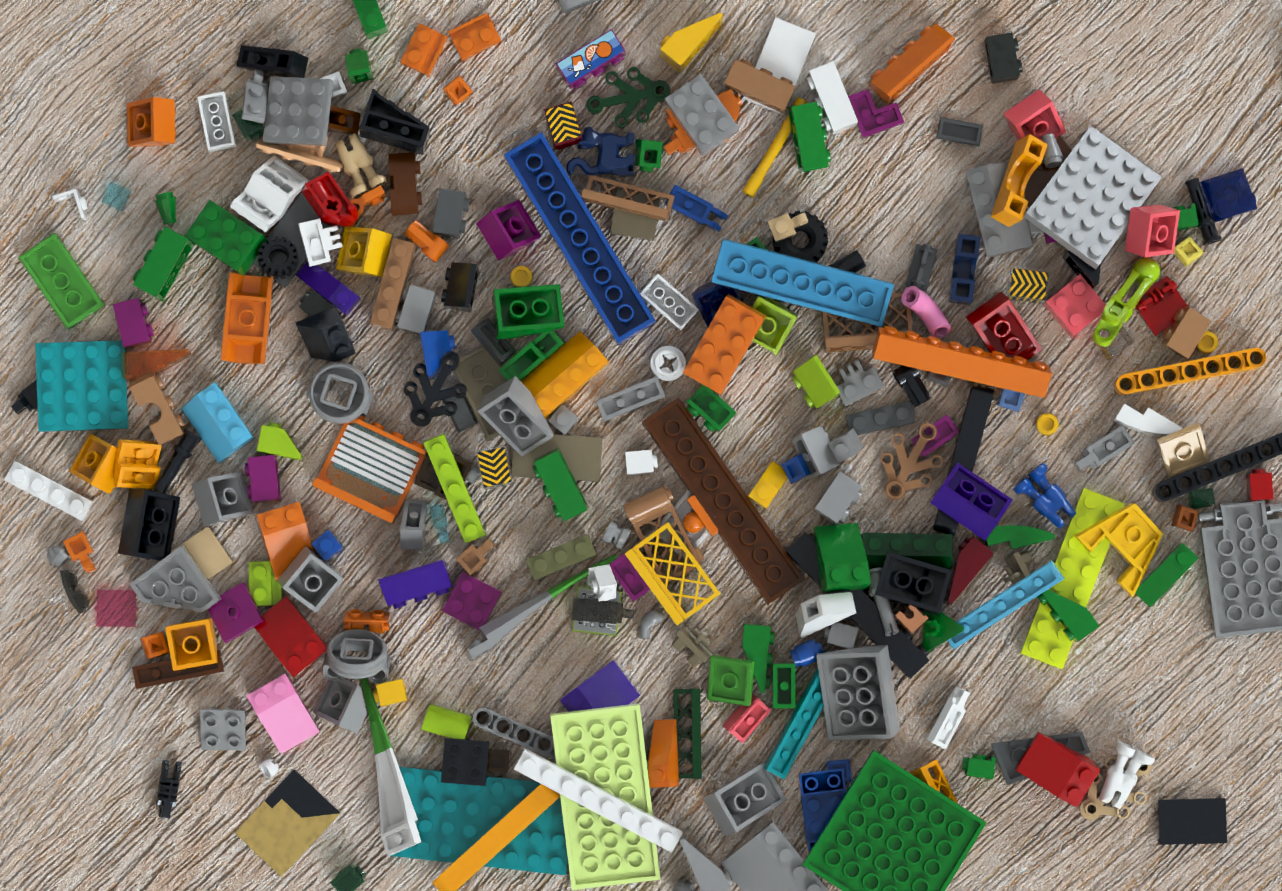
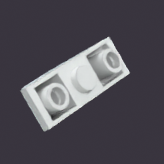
(824, 611)

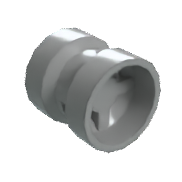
(616, 535)

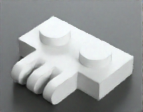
(318, 241)

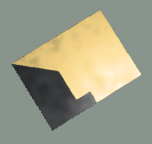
(287, 823)

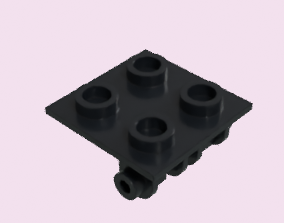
(465, 762)

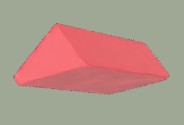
(746, 719)

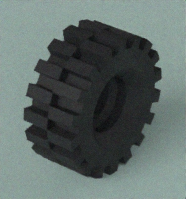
(817, 240)

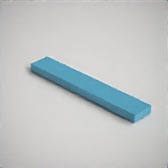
(1007, 602)

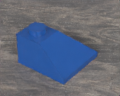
(434, 346)

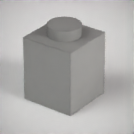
(845, 445)
(841, 635)

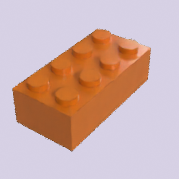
(724, 344)

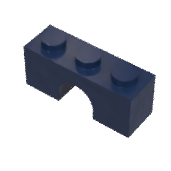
(964, 269)

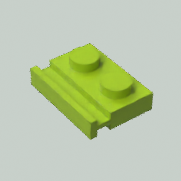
(262, 584)

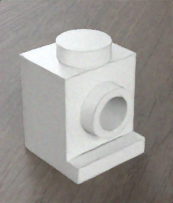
(602, 582)

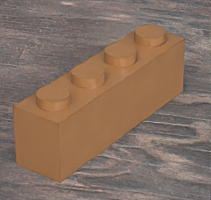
(393, 284)

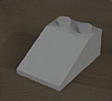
(516, 416)
(744, 799)
(706, 872)

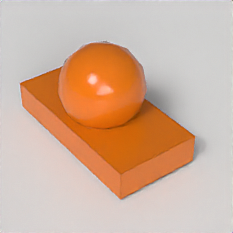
(698, 518)

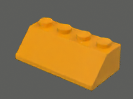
(564, 373)

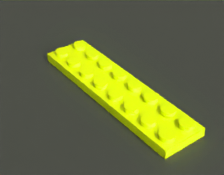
(1080, 571)

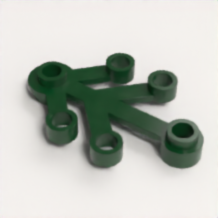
(631, 97)

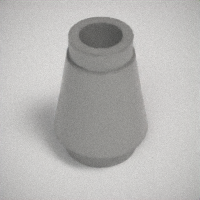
(1053, 154)

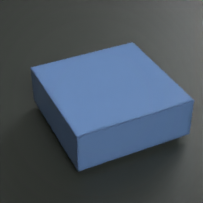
(1011, 400)

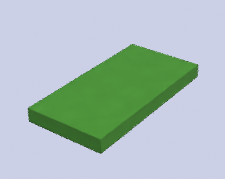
(61, 281)

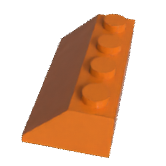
(912, 63)

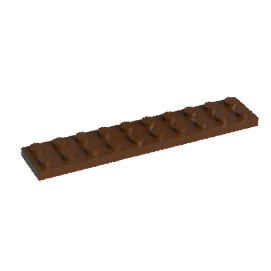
(723, 500)

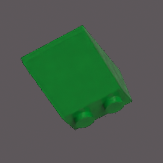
(527, 310)
(841, 558)

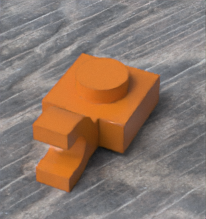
(372, 198)
(79, 549)

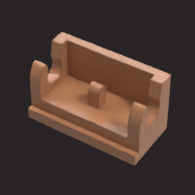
(910, 620)

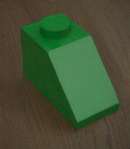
(358, 66)

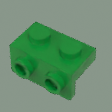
(710, 408)

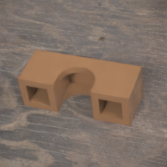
(149, 390)

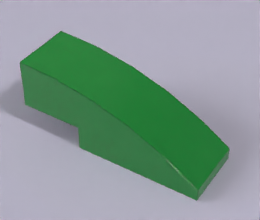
(532, 355)
(1017, 536)

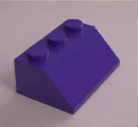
(971, 501)
(416, 584)

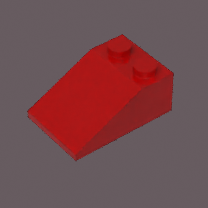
(1003, 329)
(290, 636)
(1058, 769)

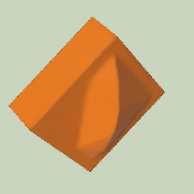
(457, 90)
(154, 645)

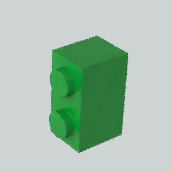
(783, 686)

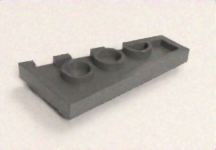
(1010, 752)

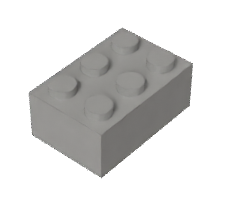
(701, 115)

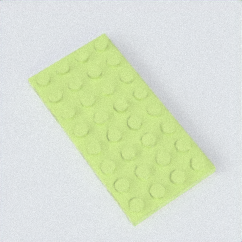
(610, 753)

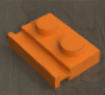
(474, 36)
(424, 50)

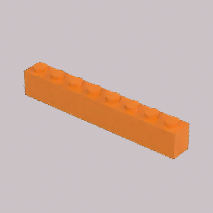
(961, 362)

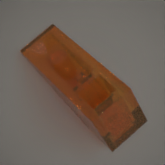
(140, 363)

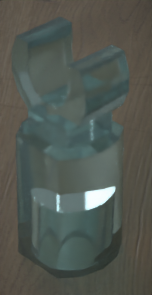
(440, 522)

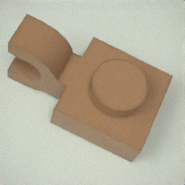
(474, 557)

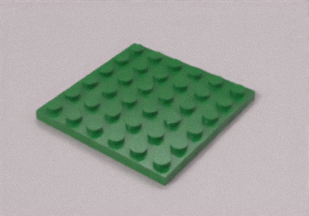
(893, 834)

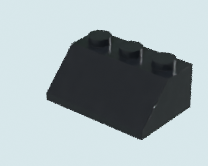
(148, 524)

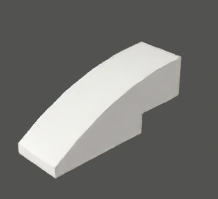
(1148, 422)

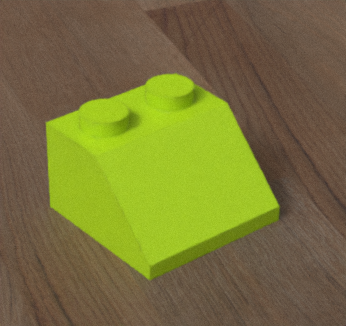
(815, 383)

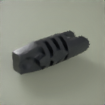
(168, 789)

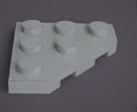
(176, 584)

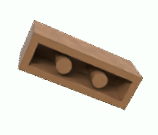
(760, 85)

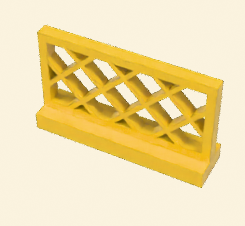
(654, 580)

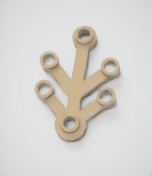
(1105, 810)

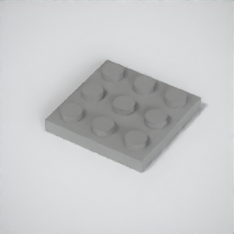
(298, 111)

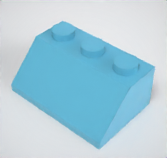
(217, 422)

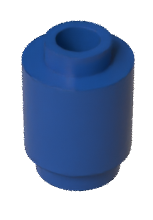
(806, 653)

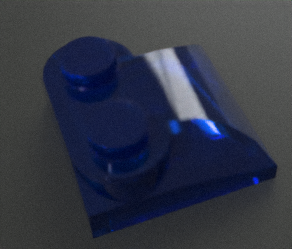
(1229, 195)
(710, 297)

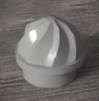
(57, 556)
(683, 885)

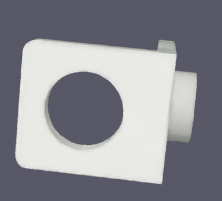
(81, 201)

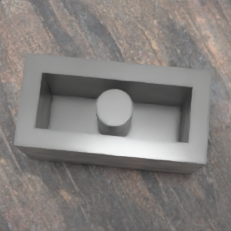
(416, 309)
(816, 451)

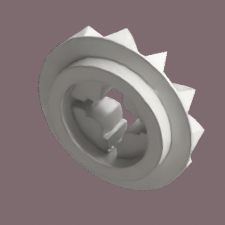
(670, 353)

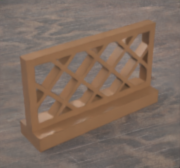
(861, 341)

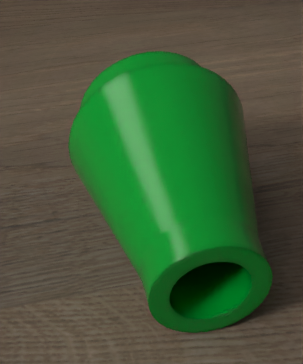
(167, 207)

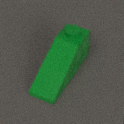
(370, 18)
(1166, 574)

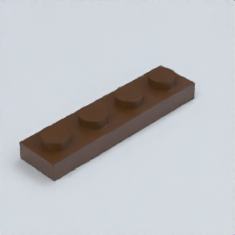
(162, 672)

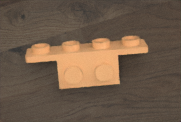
(309, 154)

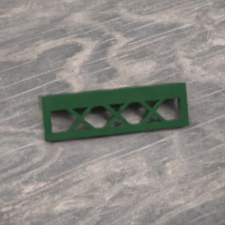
(696, 731)

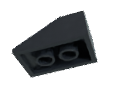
(914, 583)

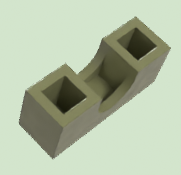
(561, 557)

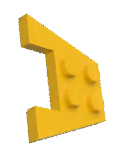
(1132, 536)

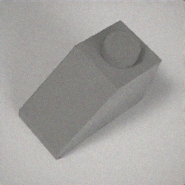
(413, 524)

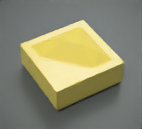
(1188, 251)

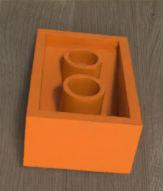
(283, 535)

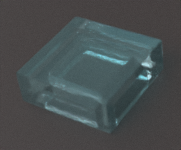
(116, 196)

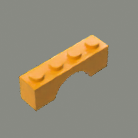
(1025, 158)

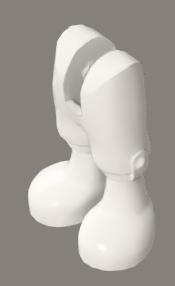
(1119, 784)

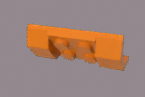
(247, 319)

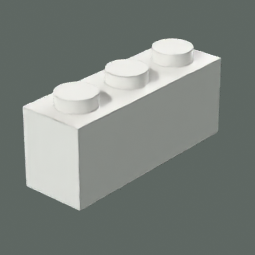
(832, 98)

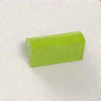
(446, 722)

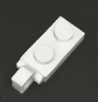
(949, 718)

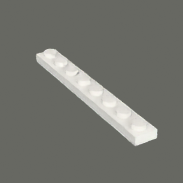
(598, 800)

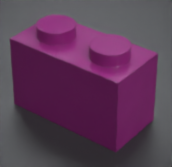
(133, 323)
(263, 479)

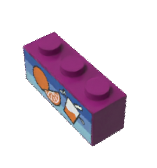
(591, 60)

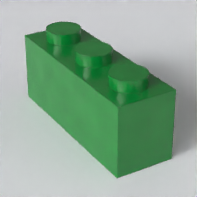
(809, 136)
(560, 484)

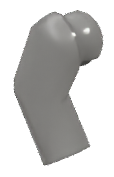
(649, 620)

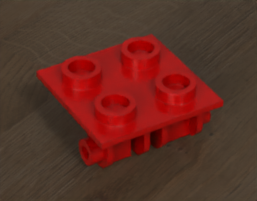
(1160, 305)

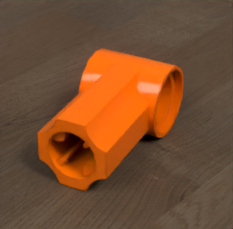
(430, 243)

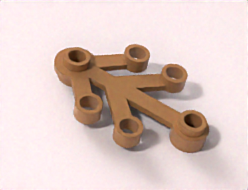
(909, 464)

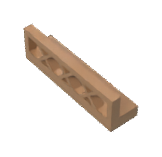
(628, 205)

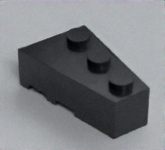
(393, 126)

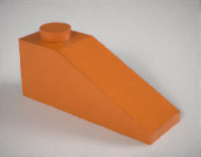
(663, 755)

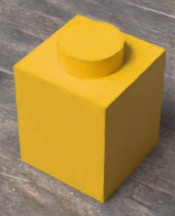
(390, 692)

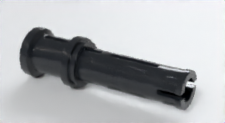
(1205, 221)
(181, 452)

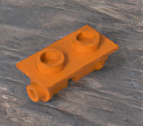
(375, 619)

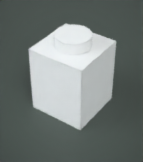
(640, 462)

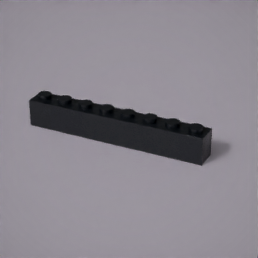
(867, 617)

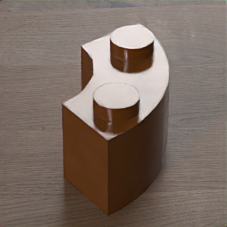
(403, 183)

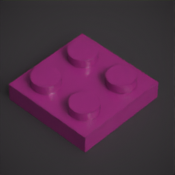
(471, 601)

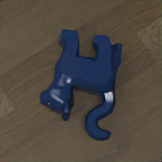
(608, 154)

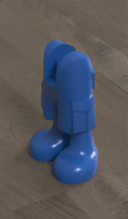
(1050, 501)

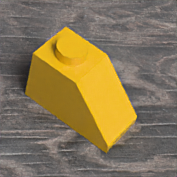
(768, 485)

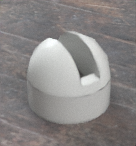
(268, 768)

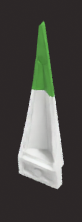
(396, 809)

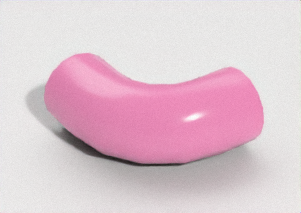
(927, 311)

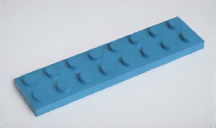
(802, 282)

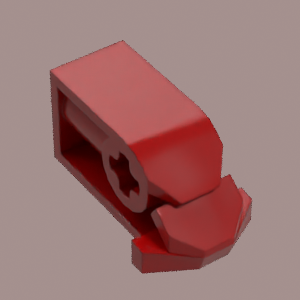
(325, 196)

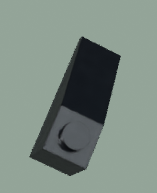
(273, 61)

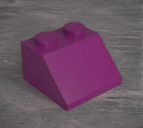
(508, 229)

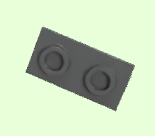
(921, 266)

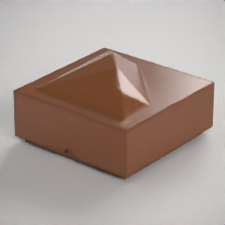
(1184, 518)

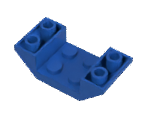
(819, 798)

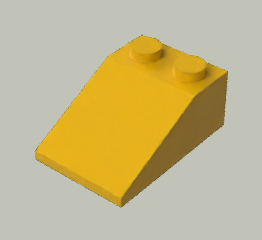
(687, 42)

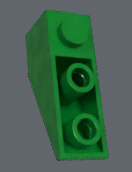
(1074, 617)
(756, 648)

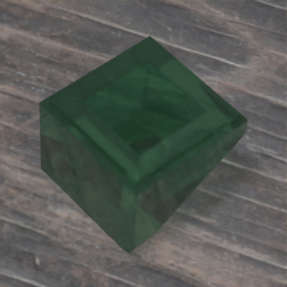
(1201, 498)

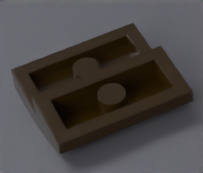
(428, 478)

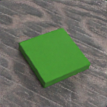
(730, 680)

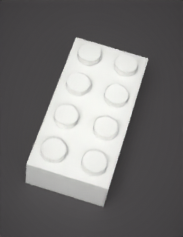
(216, 121)
(669, 302)

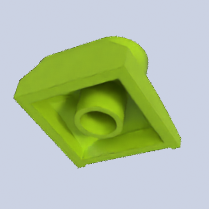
(775, 326)

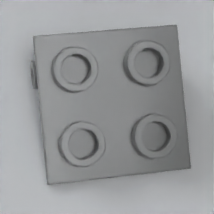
(223, 729)

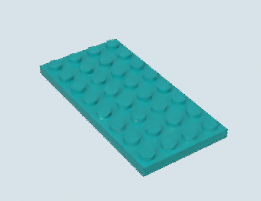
(460, 814)

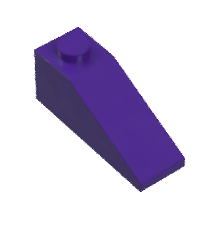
(329, 288)

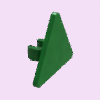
(939, 630)

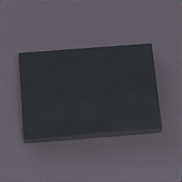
(1192, 821)

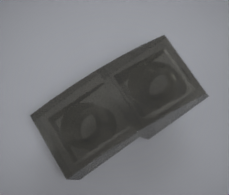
(77, 598)

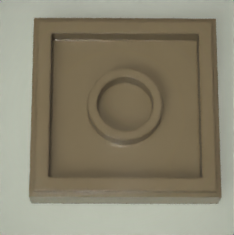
(631, 224)

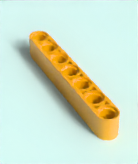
(1198, 365)
(496, 839)

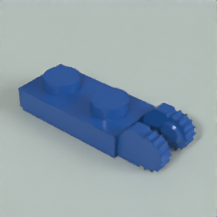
(695, 208)

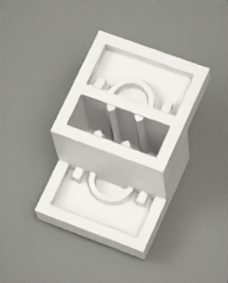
(269, 193)

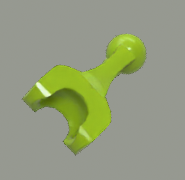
(1145, 272)

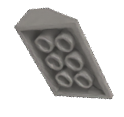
(858, 693)
(770, 864)

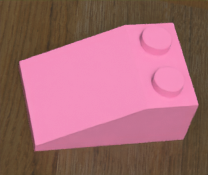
(283, 713)

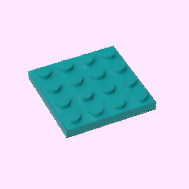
(81, 386)

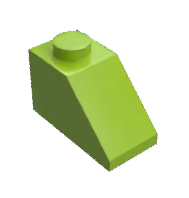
(277, 442)

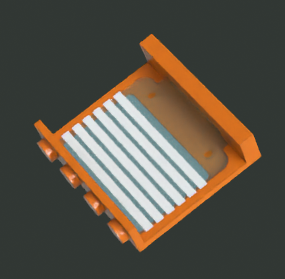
(371, 468)

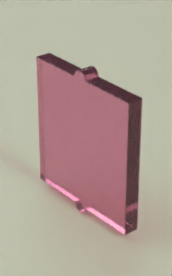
(116, 608)

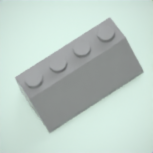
(997, 237)

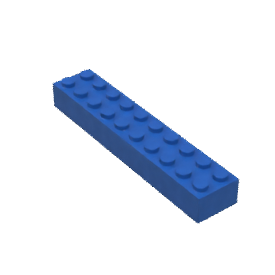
(579, 238)

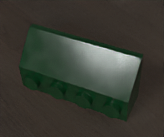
(928, 548)

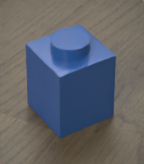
(327, 545)

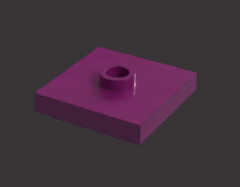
(235, 613)

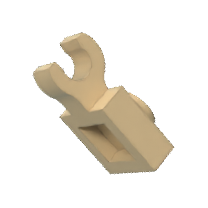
(783, 227)

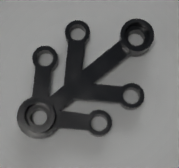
(433, 392)

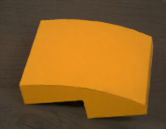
(137, 464)

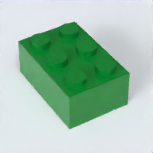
(226, 237)
(162, 263)

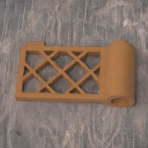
(650, 507)

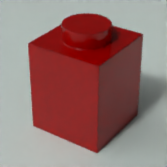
(1259, 485)

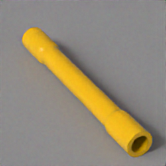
(757, 177)

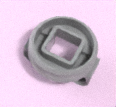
(359, 400)
(339, 665)

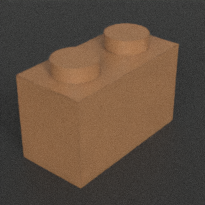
(1185, 331)

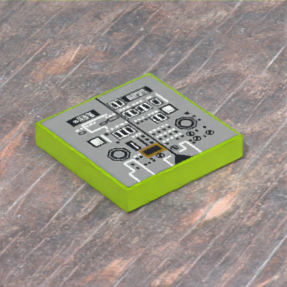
(595, 627)

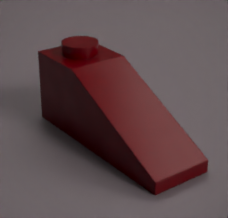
(968, 564)

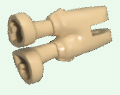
(357, 159)

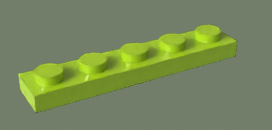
(454, 488)

